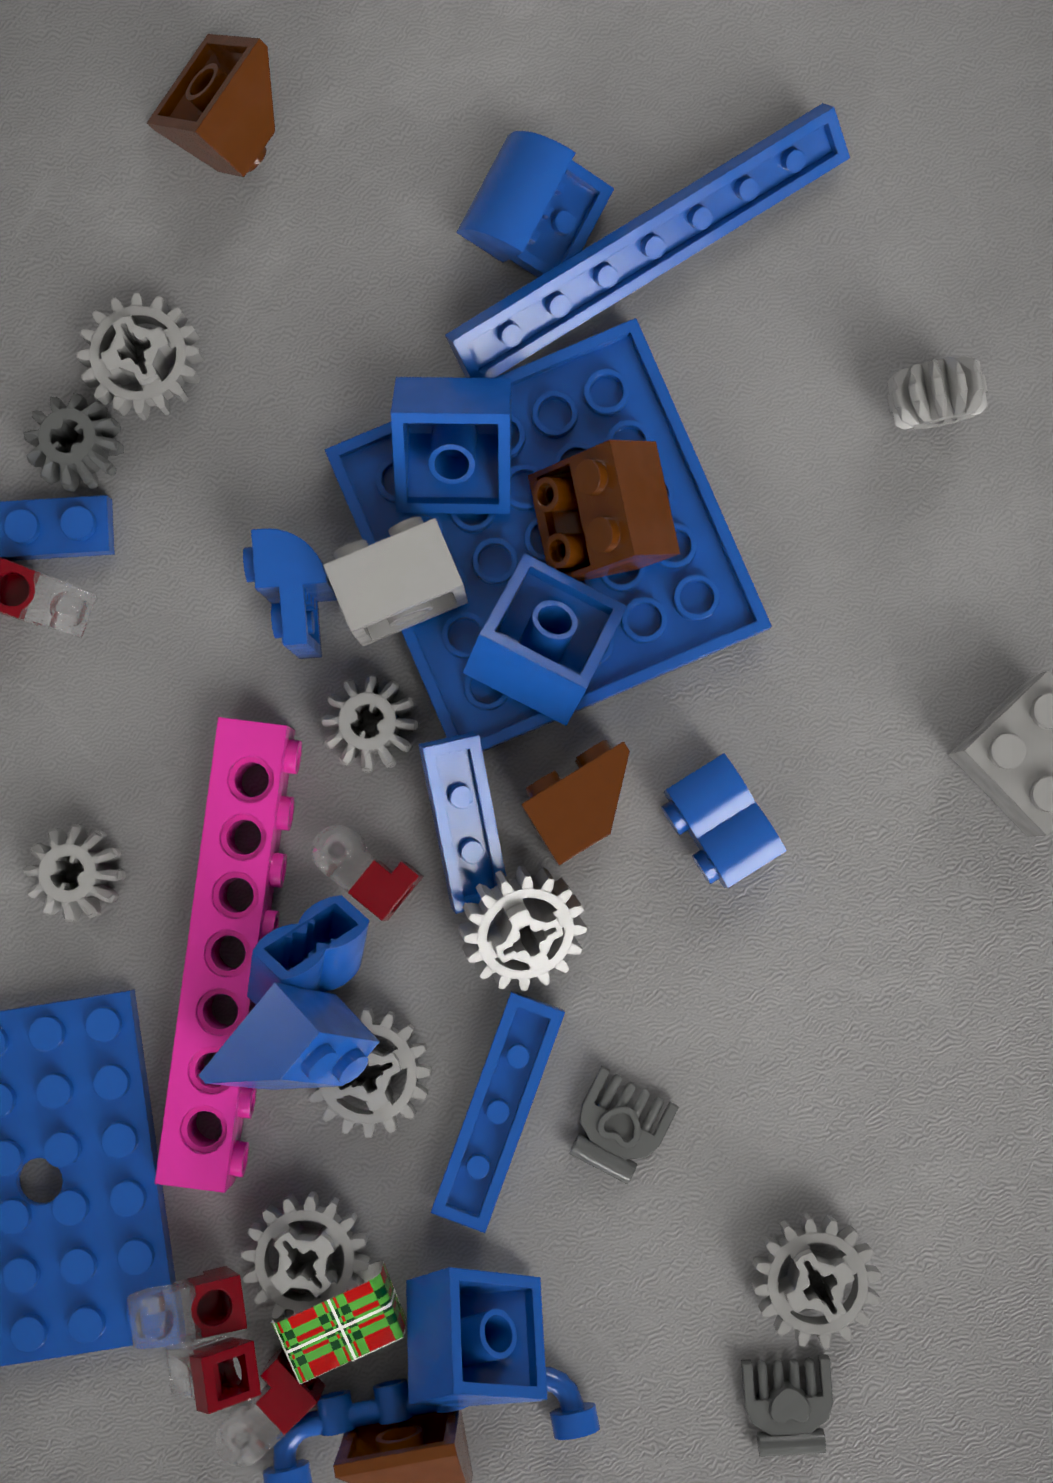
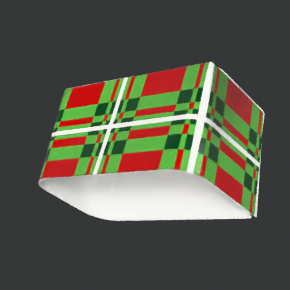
(342, 1326)

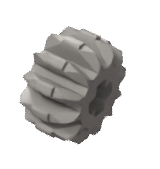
(937, 393)
(351, 718)
(57, 862)

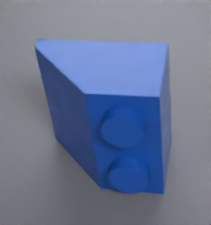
(452, 445)
(544, 639)
(293, 1042)
(475, 1338)

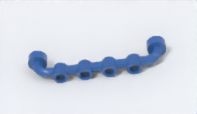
(391, 1405)

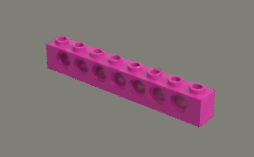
(184, 1153)

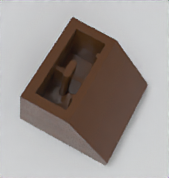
(604, 510)
(581, 806)

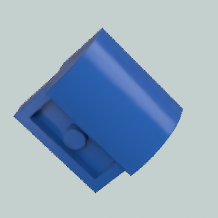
(535, 204)
(293, 583)

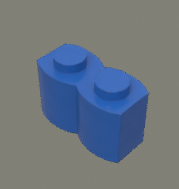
(723, 822)
(312, 954)

